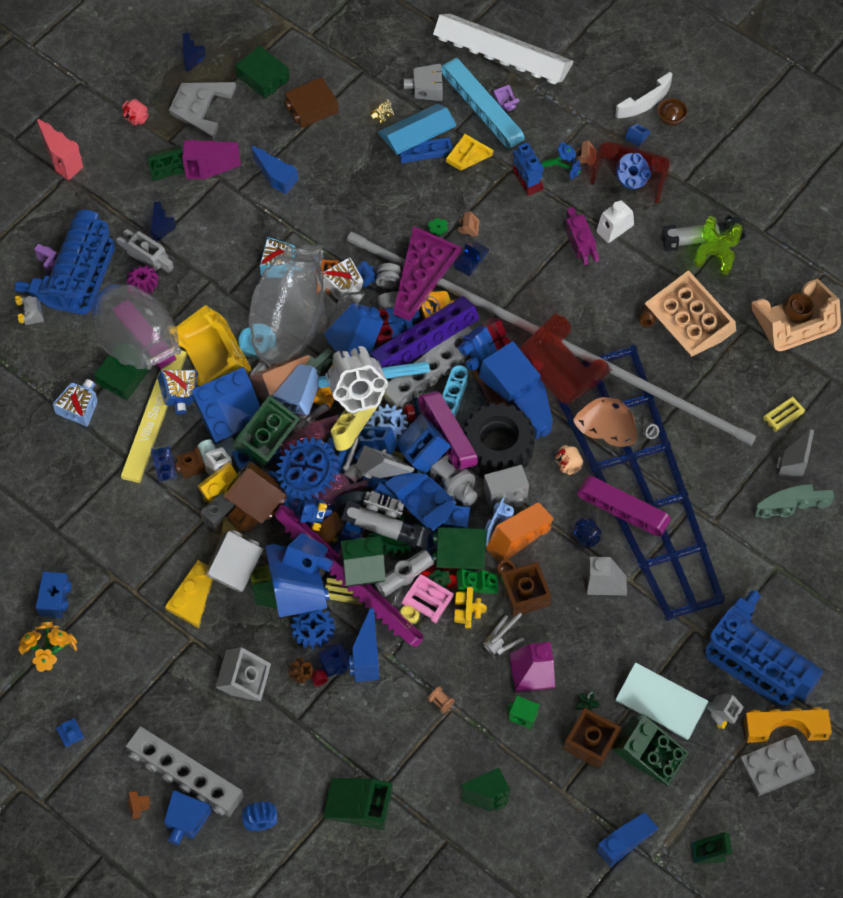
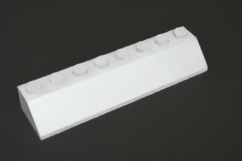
(502, 47)

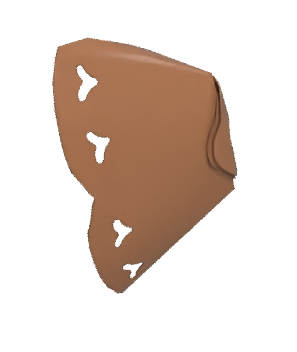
(607, 422)

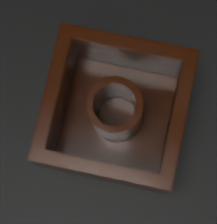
(525, 589)
(592, 738)

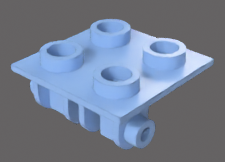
(501, 513)

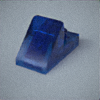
(192, 53)
(160, 223)
(471, 258)

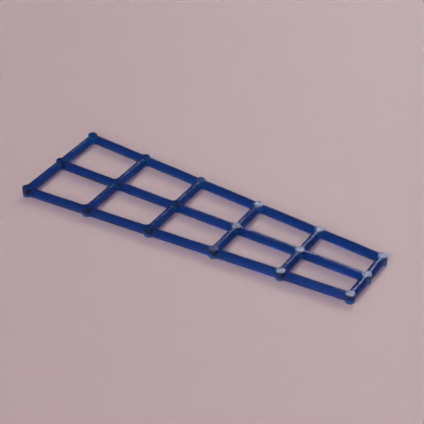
(631, 456)

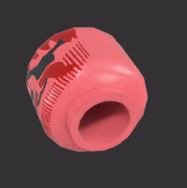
(135, 112)

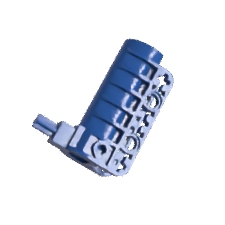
(75, 266)
(761, 656)

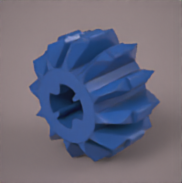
(259, 816)

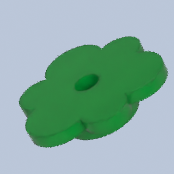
(438, 226)

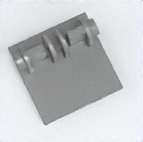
(372, 504)

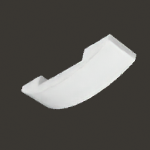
(631, 108)

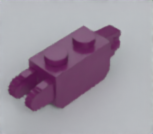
(580, 236)

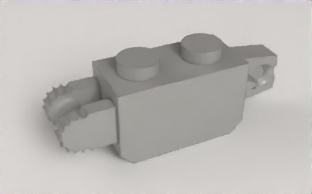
(145, 250)

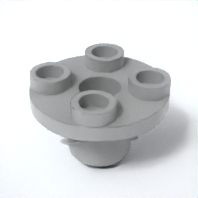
(461, 488)

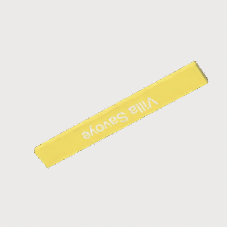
(148, 429)

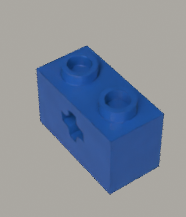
(53, 594)

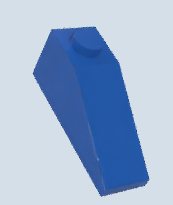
(626, 839)

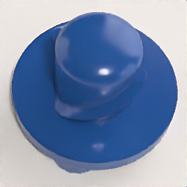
(632, 171)

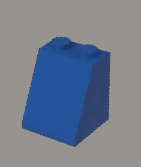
(355, 328)
(509, 373)

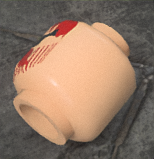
(569, 460)

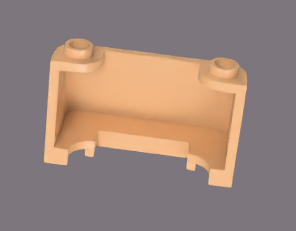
(785, 333)

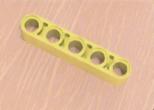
(349, 427)

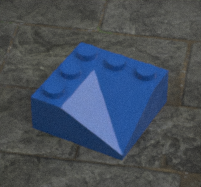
(225, 403)

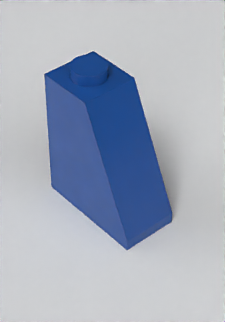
(536, 407)

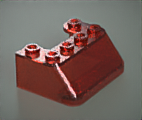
(558, 365)

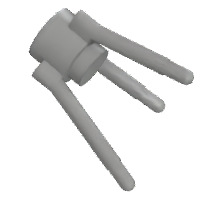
(351, 472)
(494, 642)

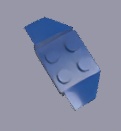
(422, 498)

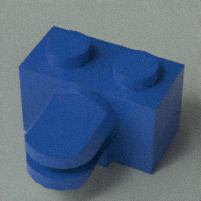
(376, 438)

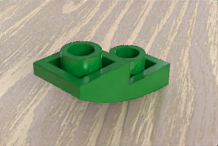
(481, 581)

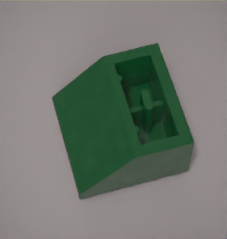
(165, 162)

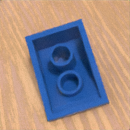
(365, 655)

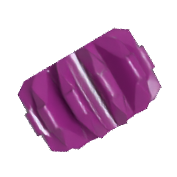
(143, 278)

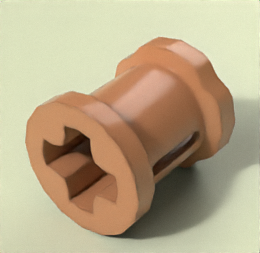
(441, 699)

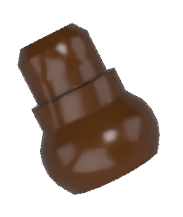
(646, 317)

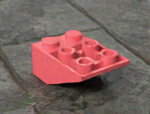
(62, 151)

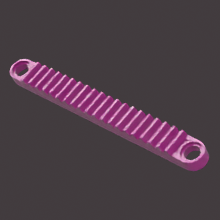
(366, 592)

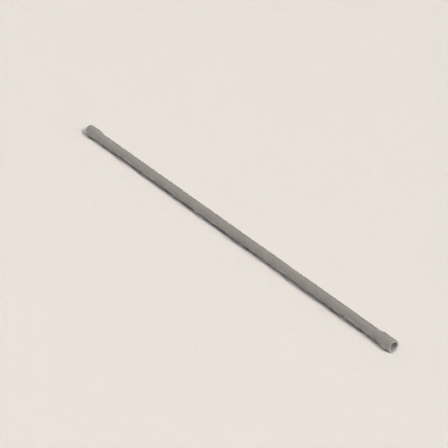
(739, 433)

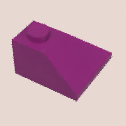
(533, 667)

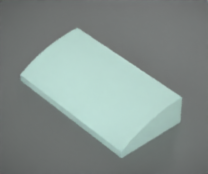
(661, 701)

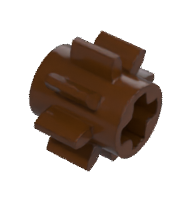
(300, 670)

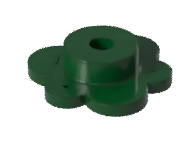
(440, 577)

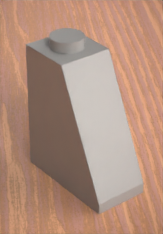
(605, 577)

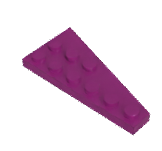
(424, 267)

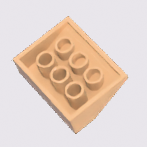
(691, 314)

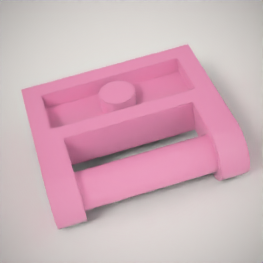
(430, 593)

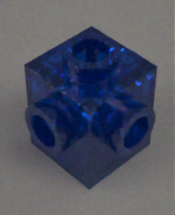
(334, 660)

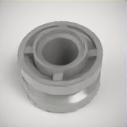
(389, 276)

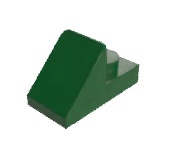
(712, 849)

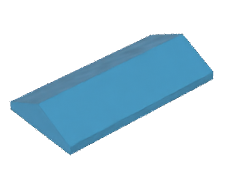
(417, 128)

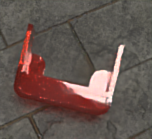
(615, 150)

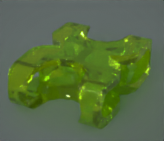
(718, 245)

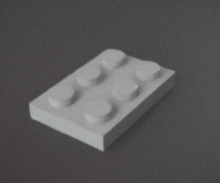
(777, 765)

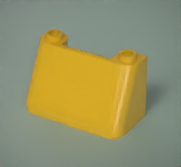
(211, 345)

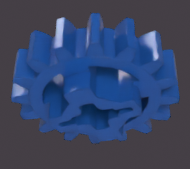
(322, 627)

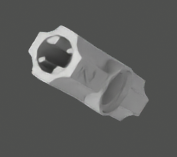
(413, 566)

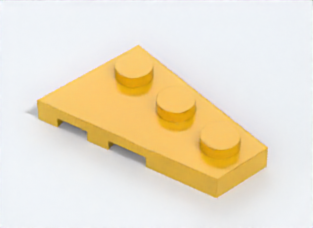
(191, 595)

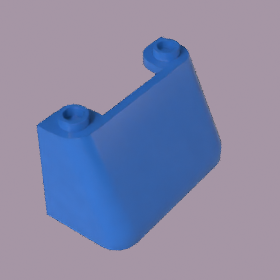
(293, 588)

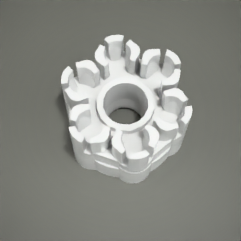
(347, 372)

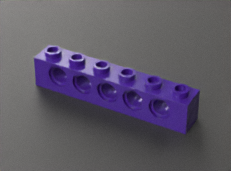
(427, 334)

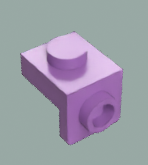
(505, 98)
(47, 256)

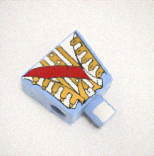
(77, 402)

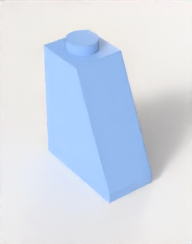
(299, 390)

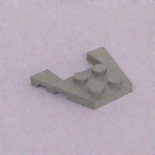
(193, 101)

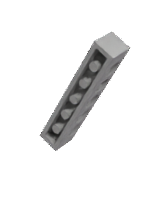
(435, 359)
(145, 740)

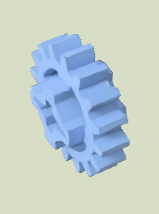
(388, 418)

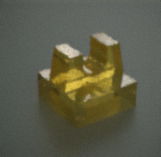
(383, 108)

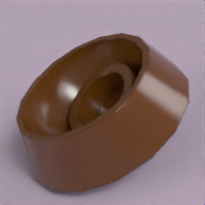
(672, 111)
(798, 307)

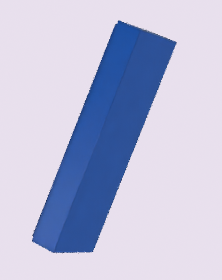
(427, 150)

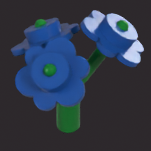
(567, 153)

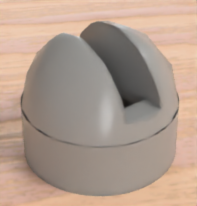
(650, 432)

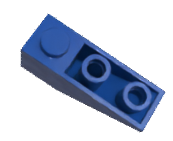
(278, 174)

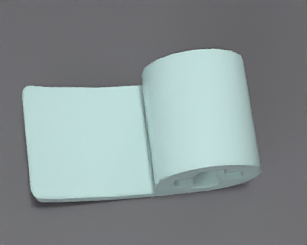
(208, 445)

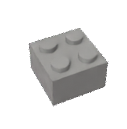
(506, 484)

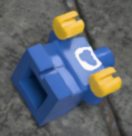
(313, 512)

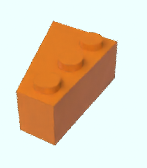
(519, 532)

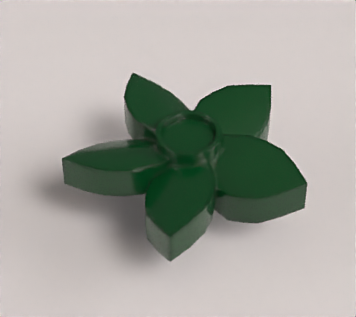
(587, 701)

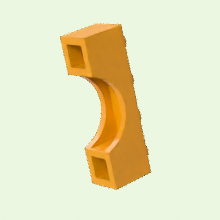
(812, 723)

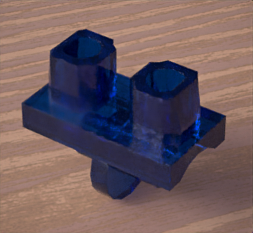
(164, 463)

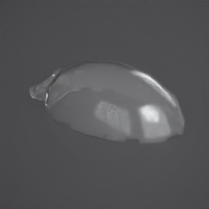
(287, 305)
(134, 326)

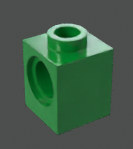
(523, 712)

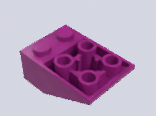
(209, 158)

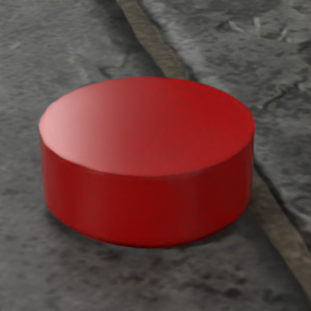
(410, 412)

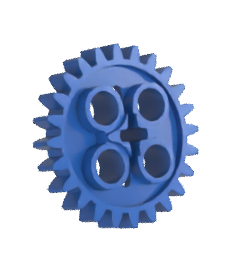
(311, 452)

